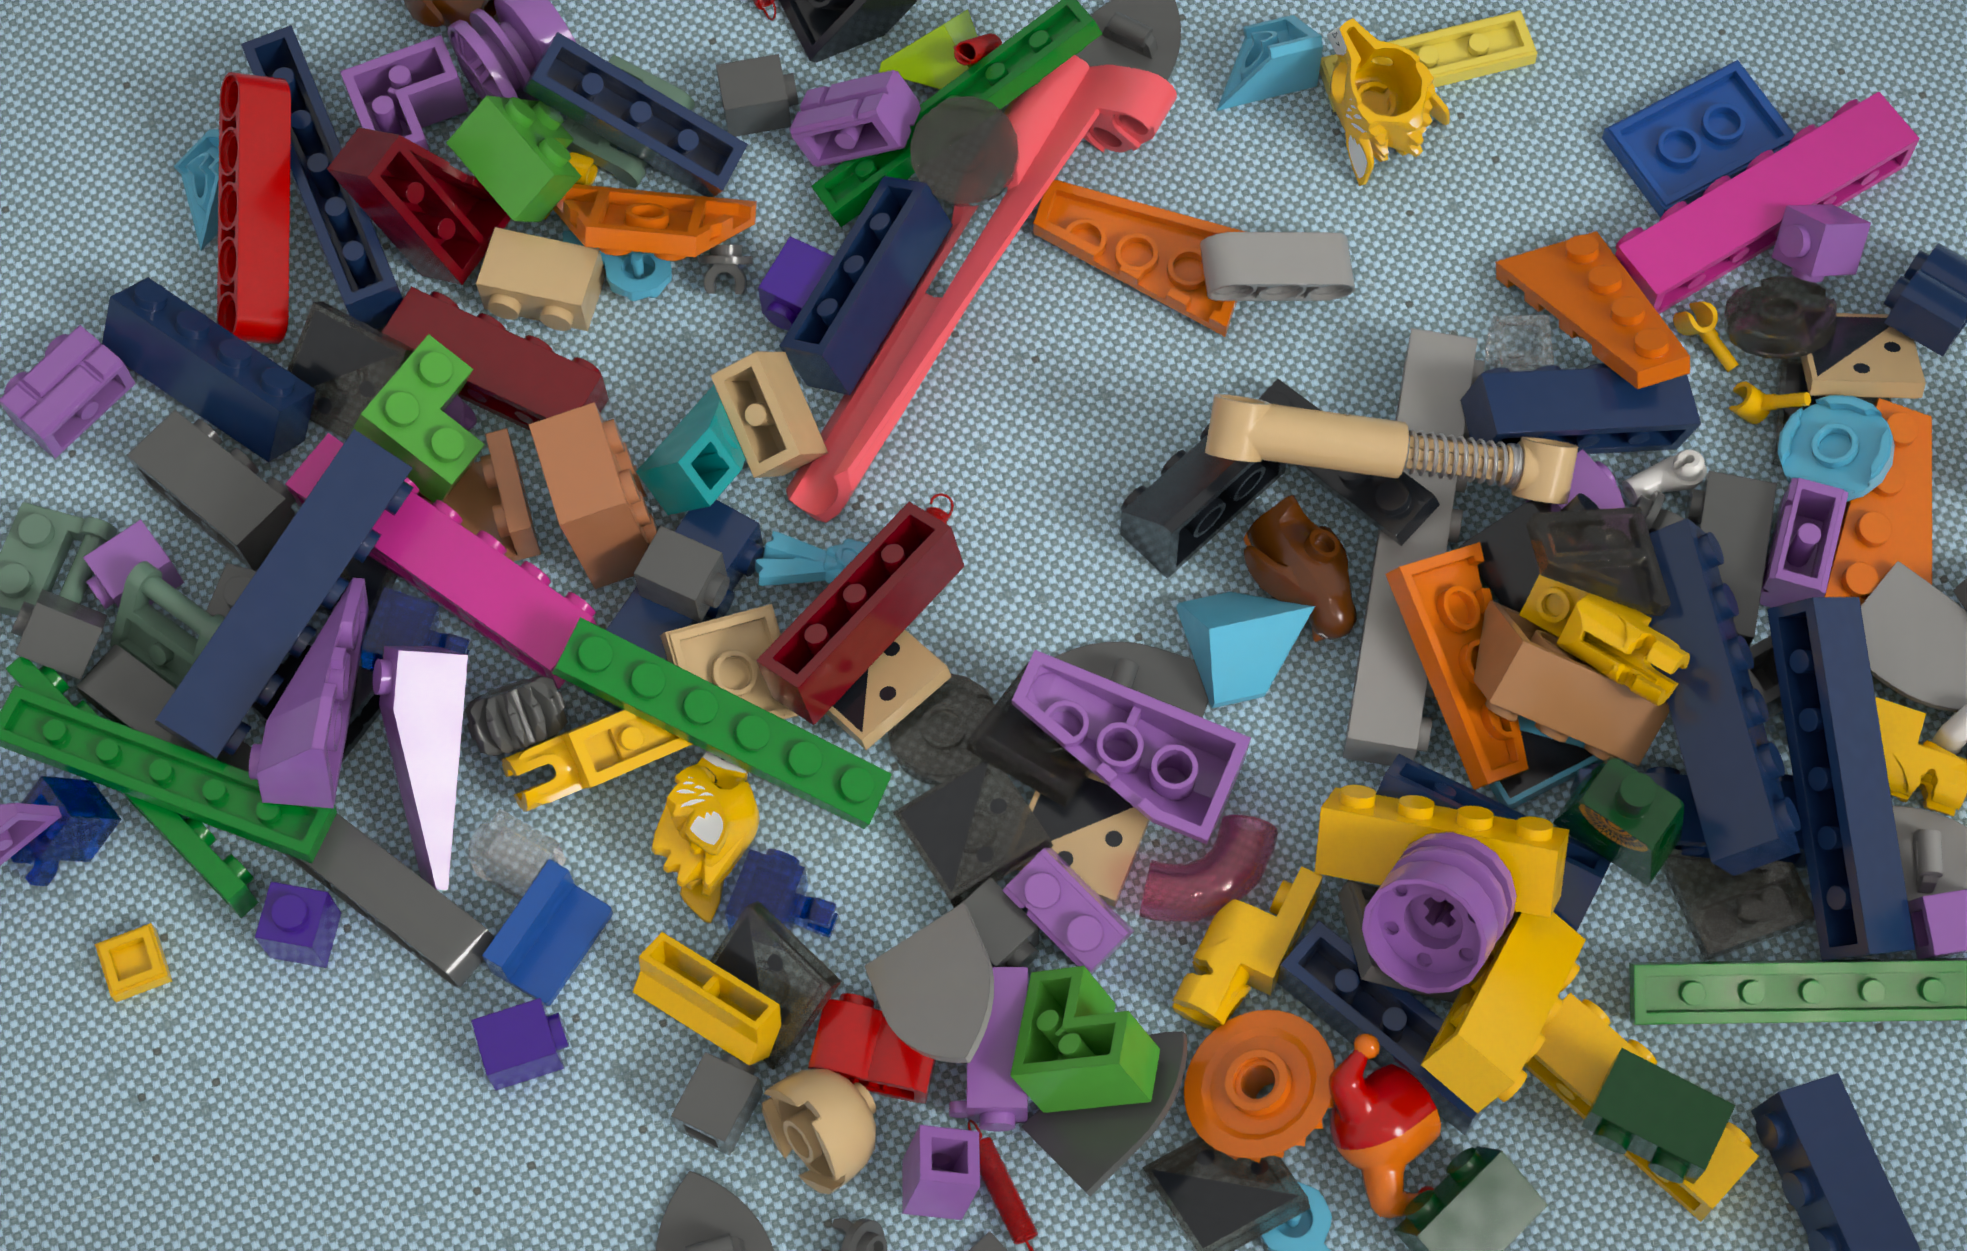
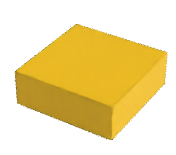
(133, 962)

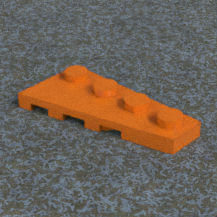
(1137, 245)
(1601, 303)
(1891, 519)
(1445, 619)

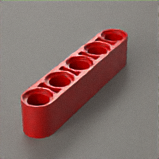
(254, 207)

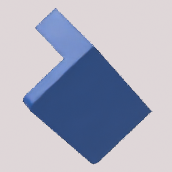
(547, 934)

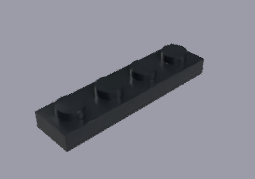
(1388, 503)

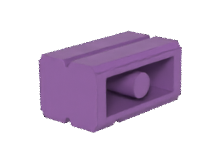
(855, 118)
(66, 390)
(1803, 542)
(1068, 910)

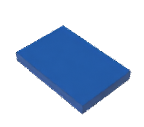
(1697, 136)

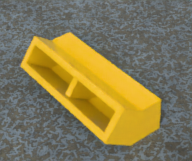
(708, 999)

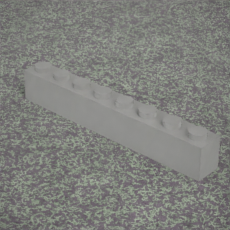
(1389, 673)

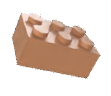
(595, 492)

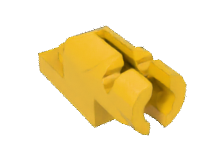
(1607, 637)
(590, 756)
(1913, 765)
(1245, 951)

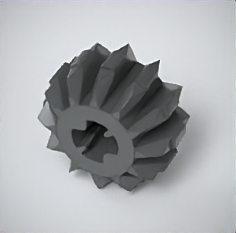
(516, 715)

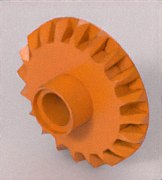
(1238, 1063)

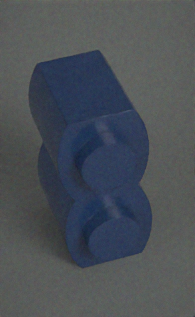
(1931, 299)

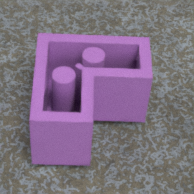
(406, 90)

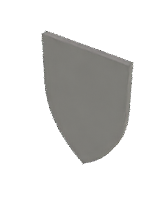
(1917, 640)
(1931, 852)
(937, 988)

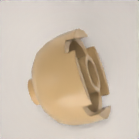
(824, 1123)

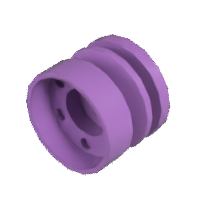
(503, 55)
(1439, 912)

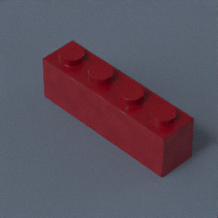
(510, 373)
(861, 613)

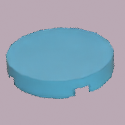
(1838, 445)

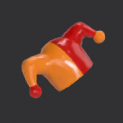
(1381, 1124)

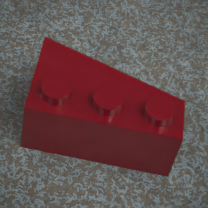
(420, 203)

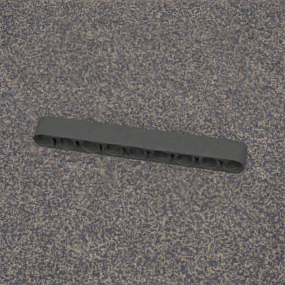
(347, 860)

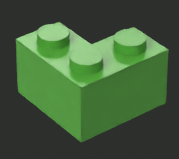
(517, 155)
(412, 423)
(1077, 1048)

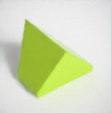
(932, 57)

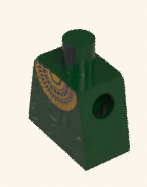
(1624, 818)

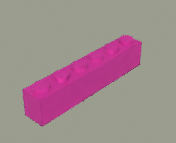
(1744, 214)
(465, 573)

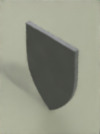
(1136, 36)
(1145, 670)
(1101, 1139)
(709, 1219)

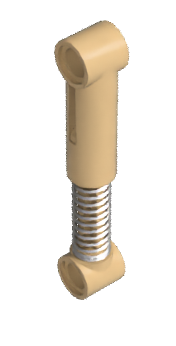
(1372, 446)

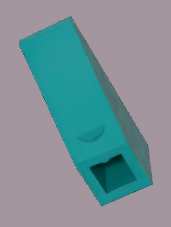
(694, 459)

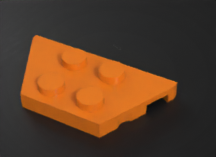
(652, 221)

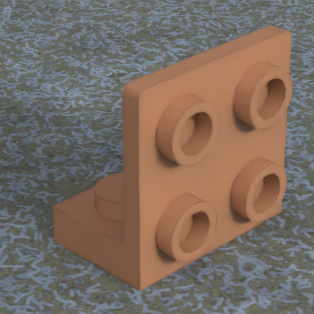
(495, 499)

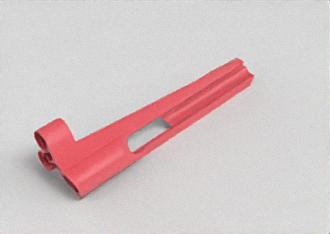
(1105, 106)

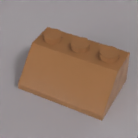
(1566, 697)

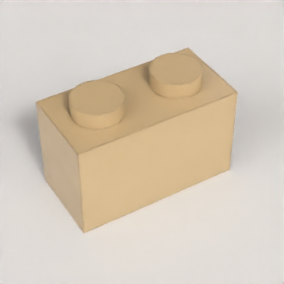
(541, 280)
(769, 414)

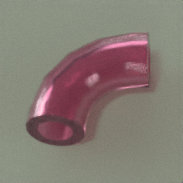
(1206, 885)

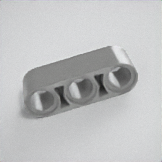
(1277, 266)

